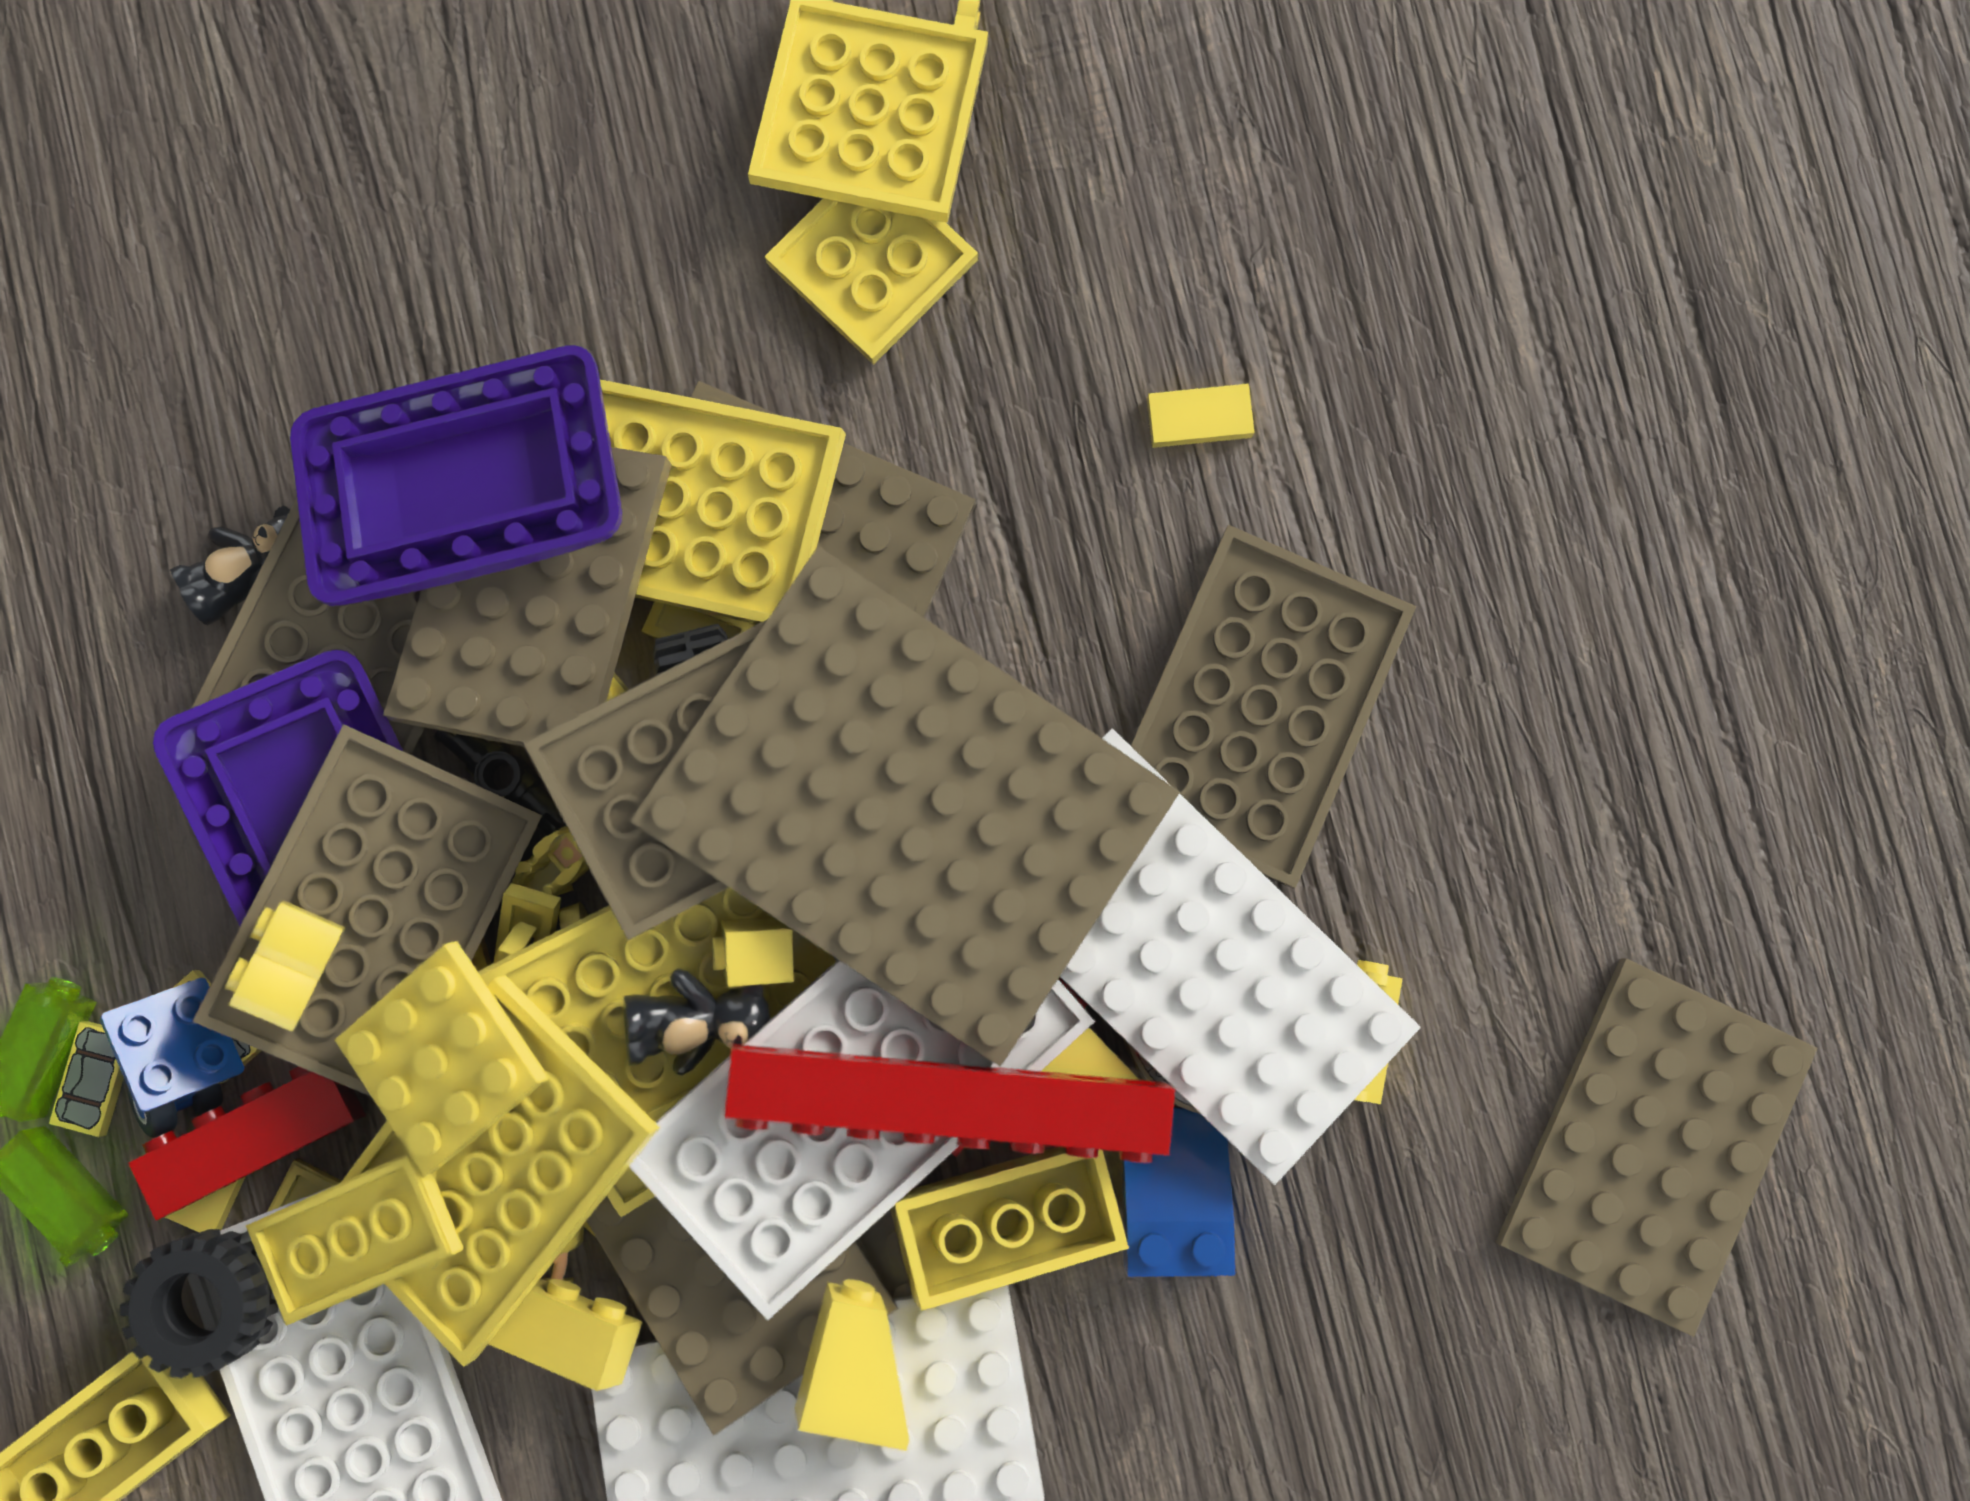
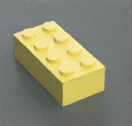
(1006, 1224)
(110, 1436)

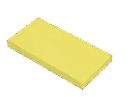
(353, 1237)

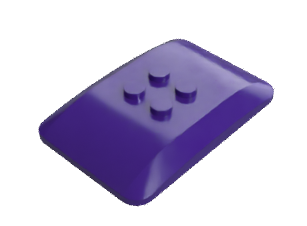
(454, 477)
(253, 757)

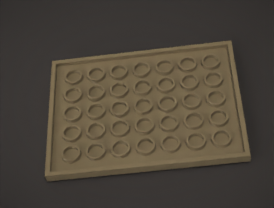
(906, 806)

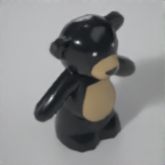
(229, 573)
(691, 1023)

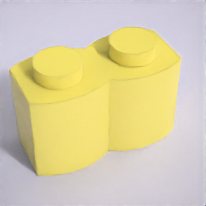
(285, 964)

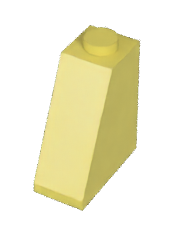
(852, 1372)

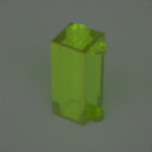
(38, 1046)
(58, 1194)

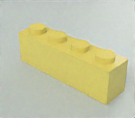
(571, 1334)

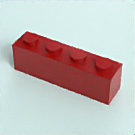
(243, 1140)

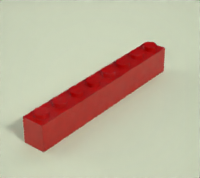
(948, 1101)

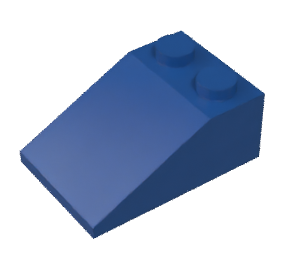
(1181, 1205)

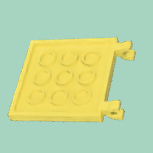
(870, 107)

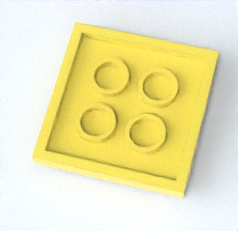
(870, 269)
(441, 1058)

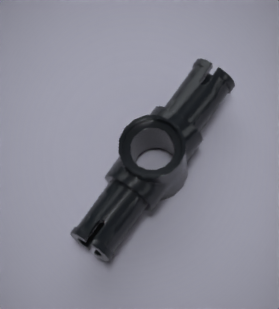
(483, 760)

